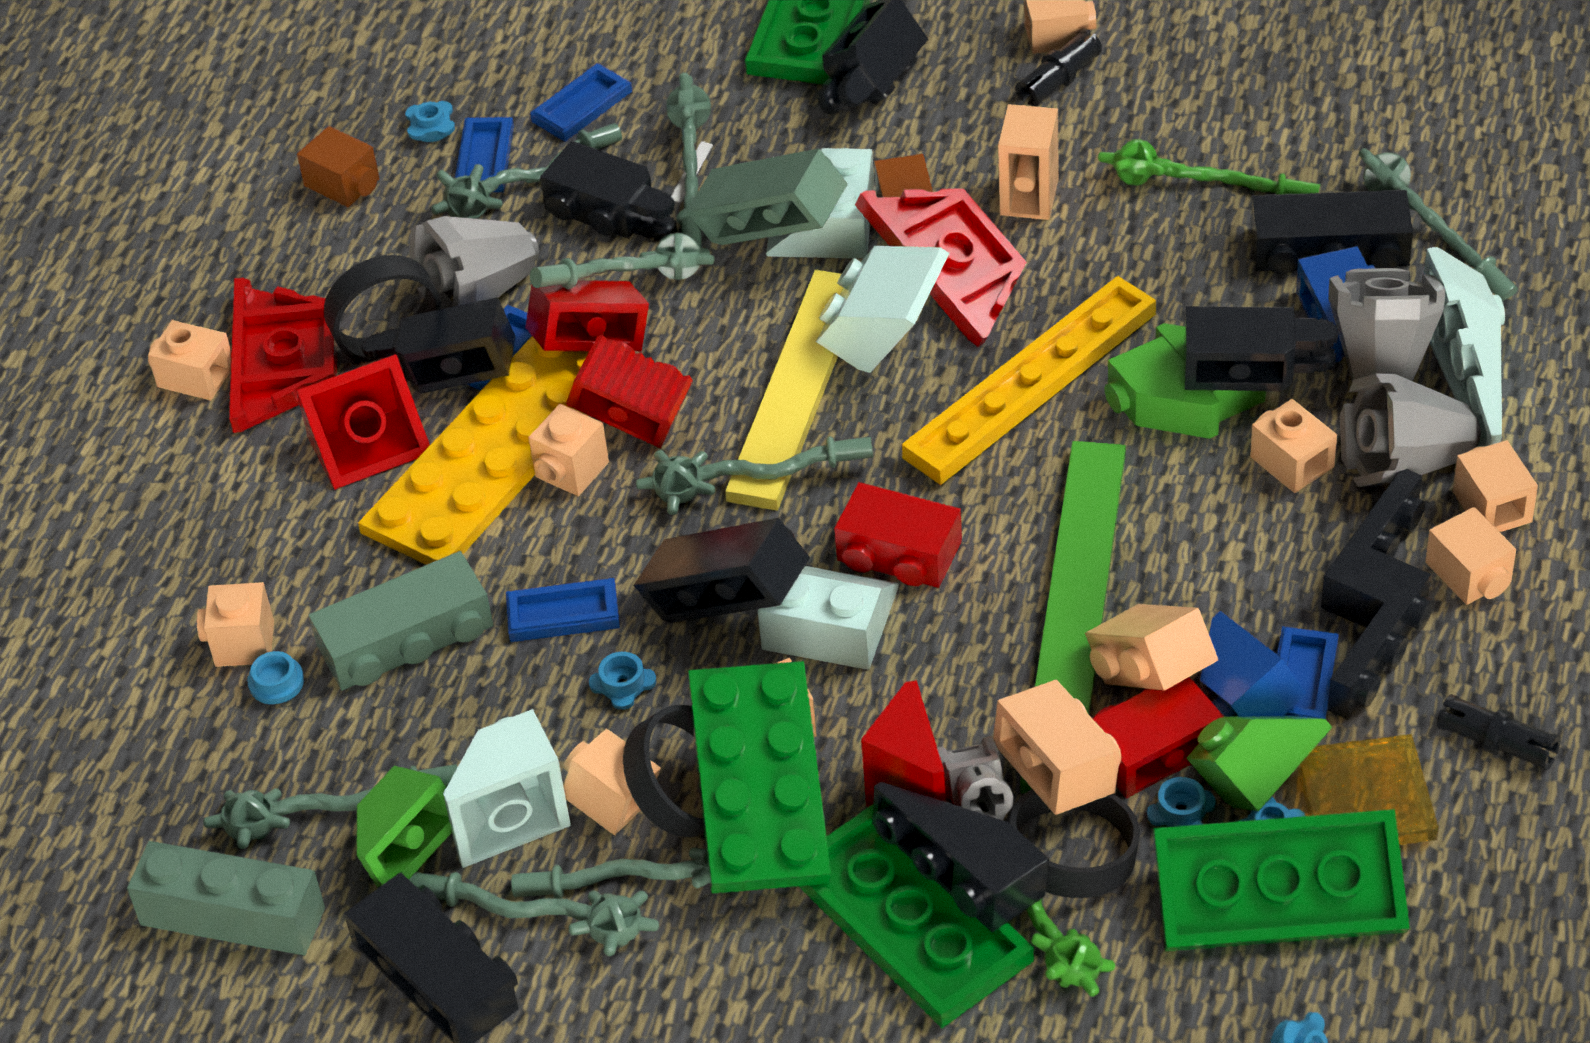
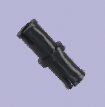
(1059, 67)
(1499, 731)

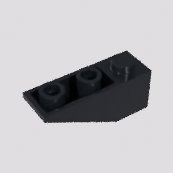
(971, 855)

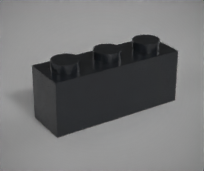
(1320, 223)
(722, 571)
(433, 959)

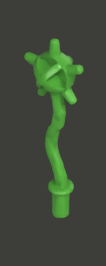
(1140, 161)
(1069, 956)

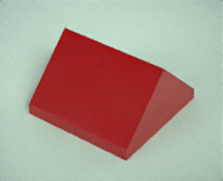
(362, 422)
(903, 748)

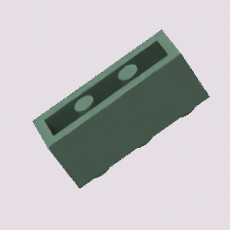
(767, 197)
(401, 621)
(226, 897)

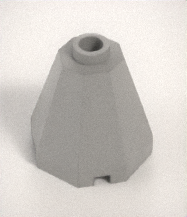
(472, 256)
(1385, 319)
(1402, 428)

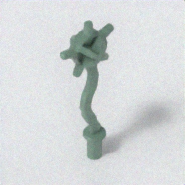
(688, 109)
(1392, 172)
(470, 197)
(675, 257)
(681, 478)
(254, 814)
(556, 881)
(609, 920)

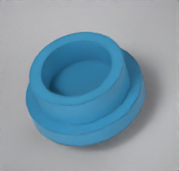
(275, 678)

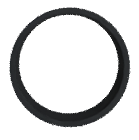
(363, 277)
(642, 781)
(1088, 881)

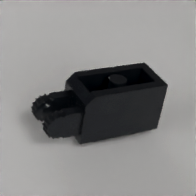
(870, 55)
(606, 194)
(448, 345)
(1253, 347)

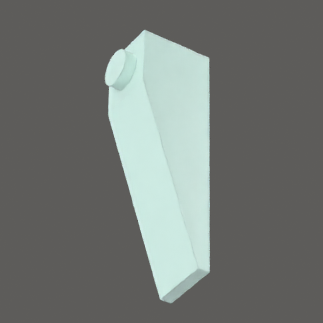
(1469, 340)

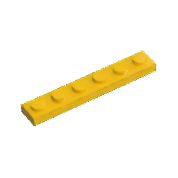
(1028, 380)

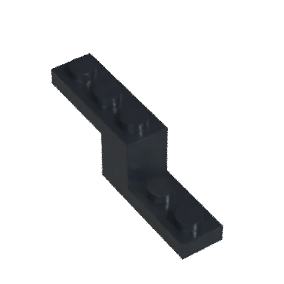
(1377, 593)

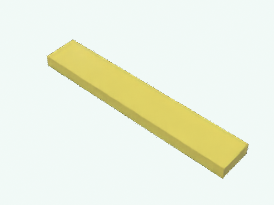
(789, 399)

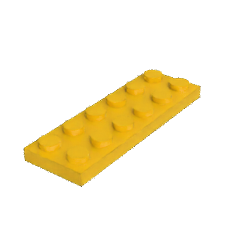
(475, 461)

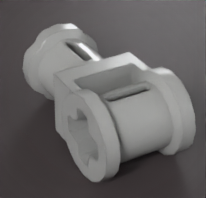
(976, 777)

